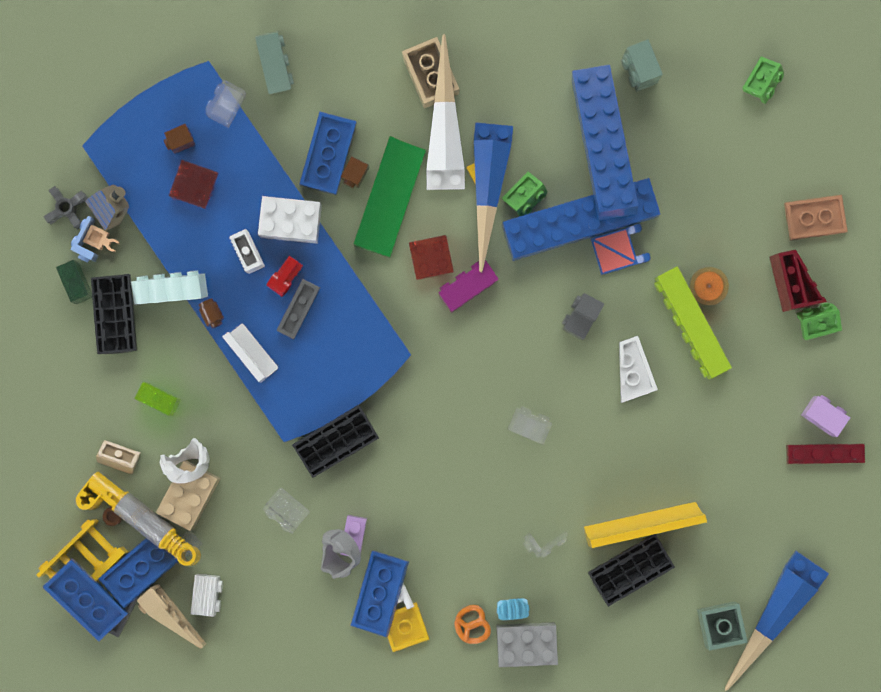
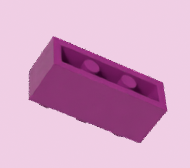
(467, 286)

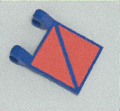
(616, 250)

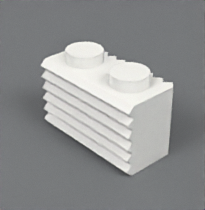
(247, 251)
(205, 595)

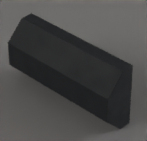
(113, 314)
(335, 441)
(631, 569)

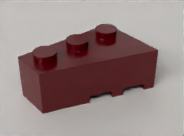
(793, 282)

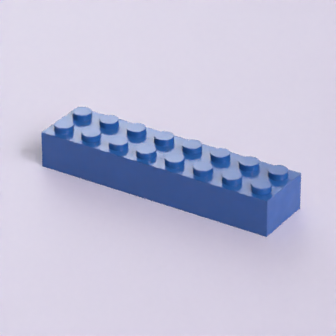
(604, 142)
(572, 223)

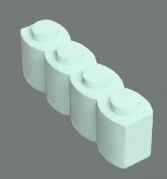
(171, 288)

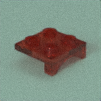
(193, 184)
(431, 257)

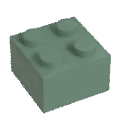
(641, 65)
(722, 626)

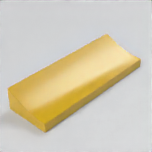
(644, 524)

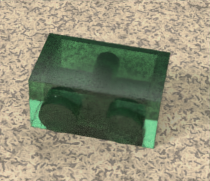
(74, 282)

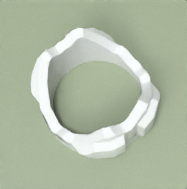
(192, 451)

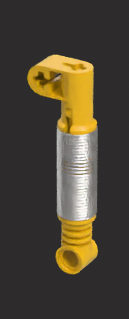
(137, 516)

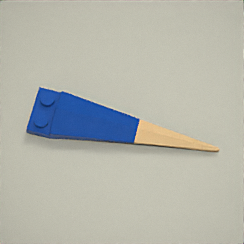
(491, 156)
(793, 590)

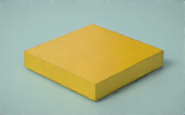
(407, 628)

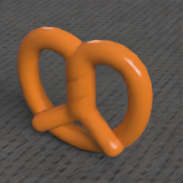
(471, 625)

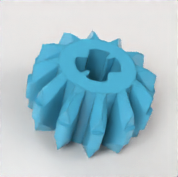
(513, 609)

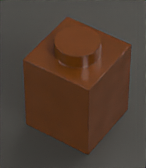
(179, 139)
(354, 172)

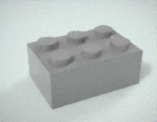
(527, 644)

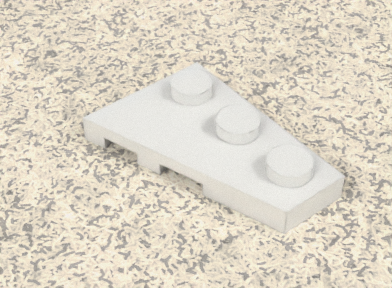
(634, 370)

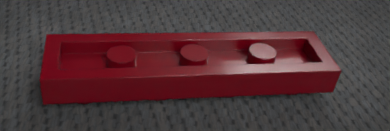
(825, 453)

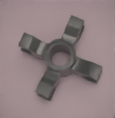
(53, 216)

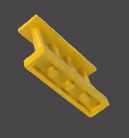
(100, 567)

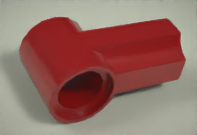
(282, 280)

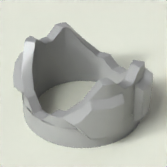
(339, 542)

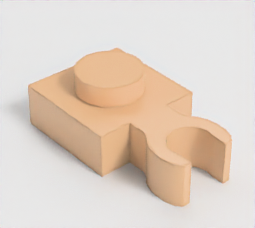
(99, 238)

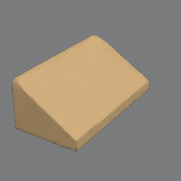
(117, 457)

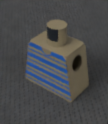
(108, 206)

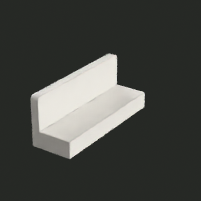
(250, 352)

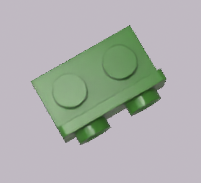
(764, 79)
(525, 194)
(819, 321)

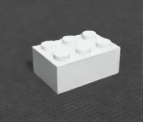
(289, 219)

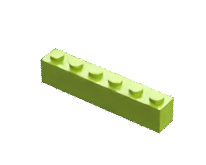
(692, 322)

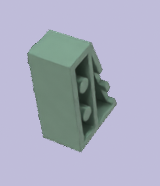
(274, 62)

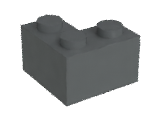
(583, 315)

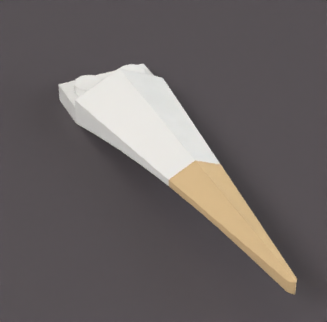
(445, 155)

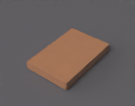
(815, 217)

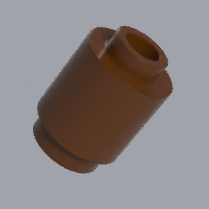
(211, 313)

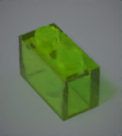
(157, 398)

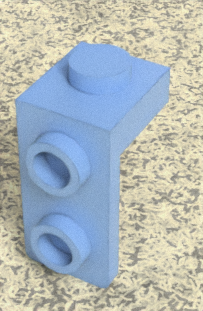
(77, 241)

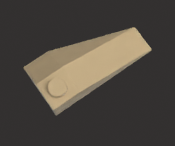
(161, 608)

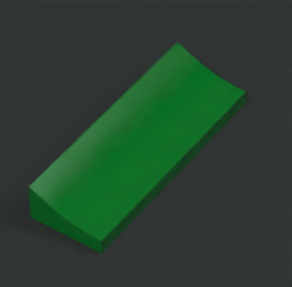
(389, 197)

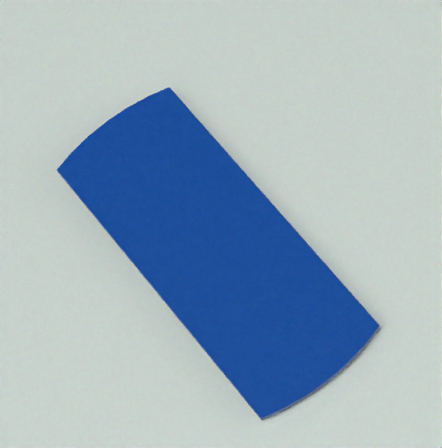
(345, 341)

